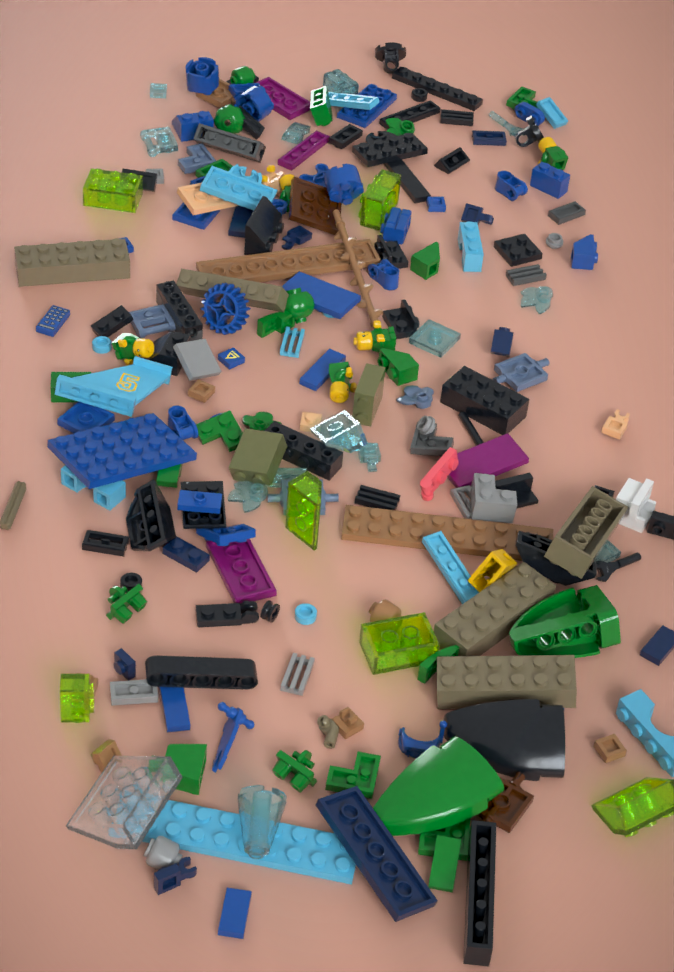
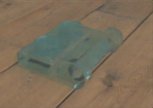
(164, 139)

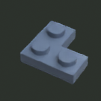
(198, 158)

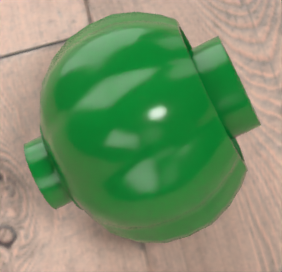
(230, 113)
(299, 304)

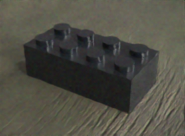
(484, 400)

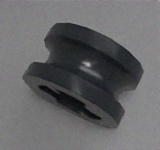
(270, 611)

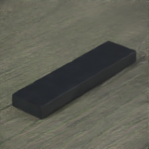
(414, 113)
(409, 181)

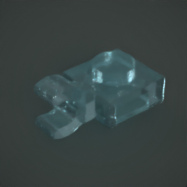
(371, 455)

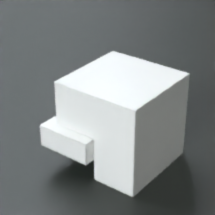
(640, 507)

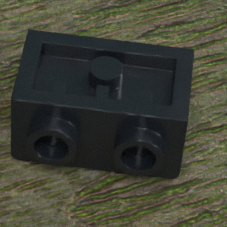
(391, 251)
(402, 320)
(661, 525)

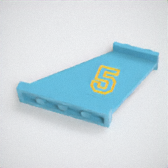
(116, 388)

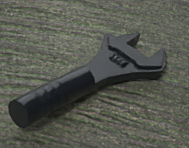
(608, 568)

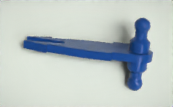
(235, 718)

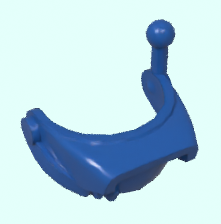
(414, 747)

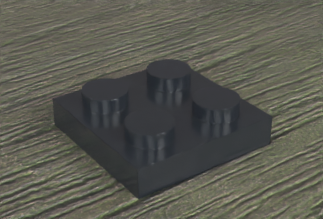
(518, 250)

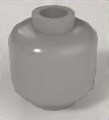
(162, 853)

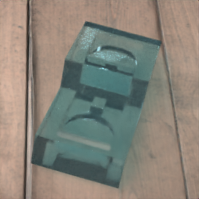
(296, 133)

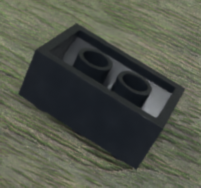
(263, 228)

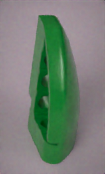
(567, 625)
(439, 790)

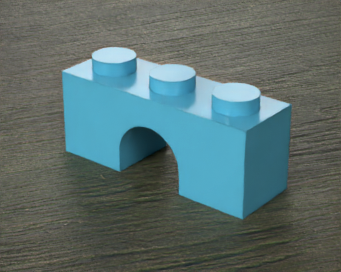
(471, 246)
(105, 496)

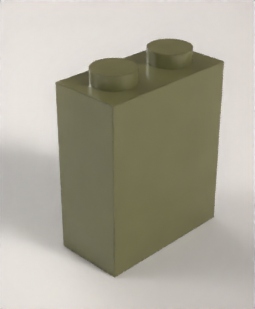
(368, 394)
(258, 456)

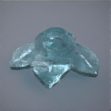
(537, 297)
(249, 494)

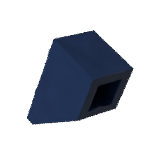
(502, 342)

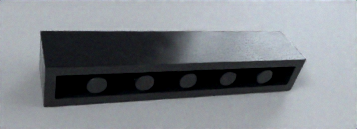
(480, 894)

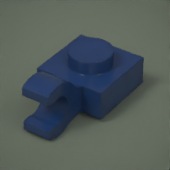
(475, 214)
(296, 235)
(171, 877)

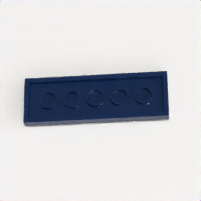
(376, 853)

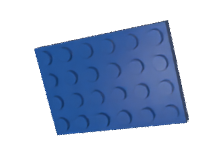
(121, 450)

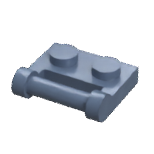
(149, 317)

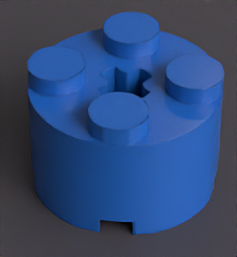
(202, 75)
(255, 102)
(343, 184)

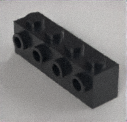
(308, 452)

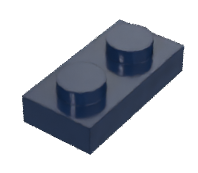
(186, 554)

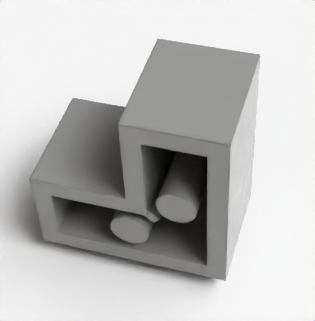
(489, 502)

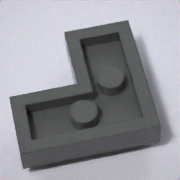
(430, 443)

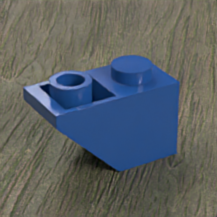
(584, 253)

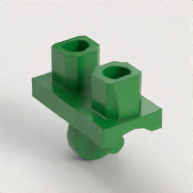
(122, 601)
(303, 776)

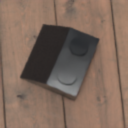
(165, 353)

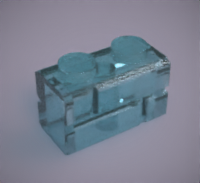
(340, 83)

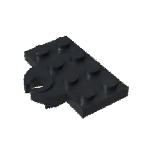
(388, 148)

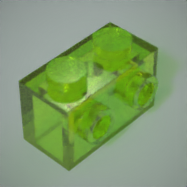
(75, 698)

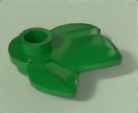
(399, 127)
(258, 422)

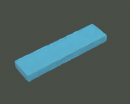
(353, 101)
(450, 565)

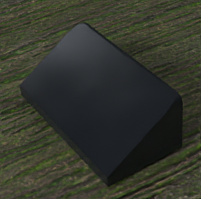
(452, 161)

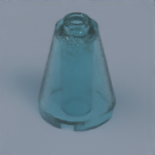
(259, 818)

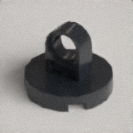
(392, 53)
(532, 132)

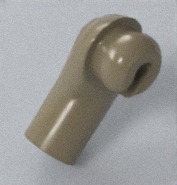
(329, 729)

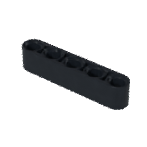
(201, 672)

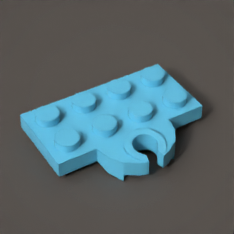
(237, 187)

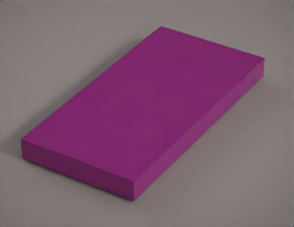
(285, 101)
(488, 458)
(242, 571)

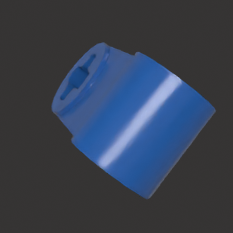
(510, 185)
(385, 274)
(181, 423)

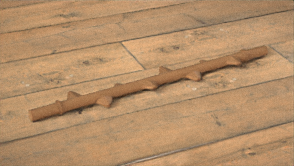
(356, 267)

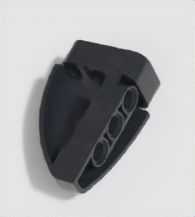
(514, 736)

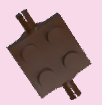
(509, 805)

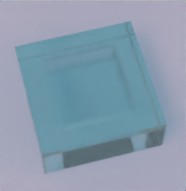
(158, 90)

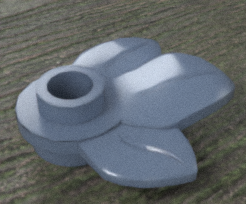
(417, 396)

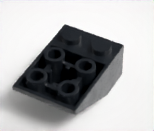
(203, 520)

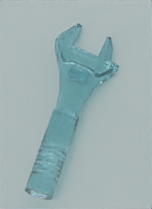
(513, 130)

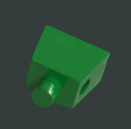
(191, 762)

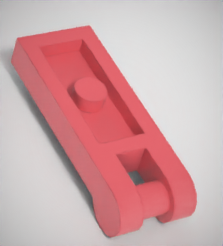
(438, 474)

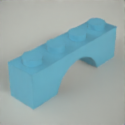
(636, 713)

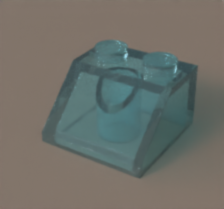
(341, 433)

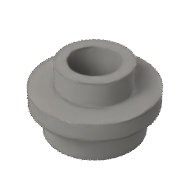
(554, 240)
(426, 425)

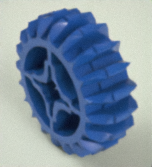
(216, 313)

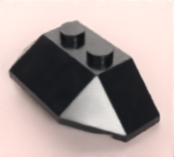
(149, 519)
(532, 551)

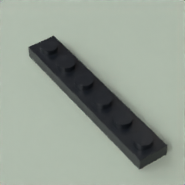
(437, 88)

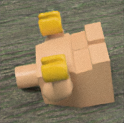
(272, 179)

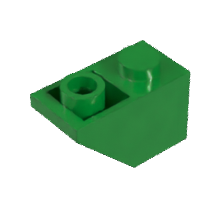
(426, 261)
(399, 366)

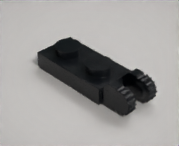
(226, 614)

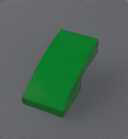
(274, 322)
(169, 476)
(429, 665)
(444, 863)

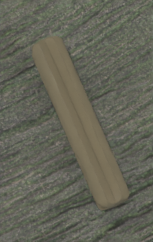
(13, 505)

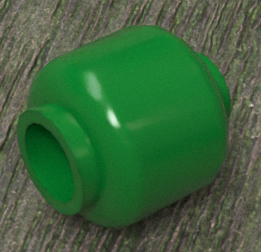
(242, 75)

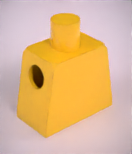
(494, 566)

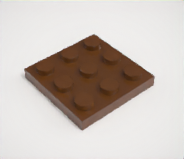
(312, 206)

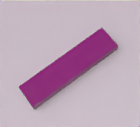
(303, 150)

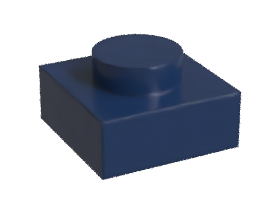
(124, 664)

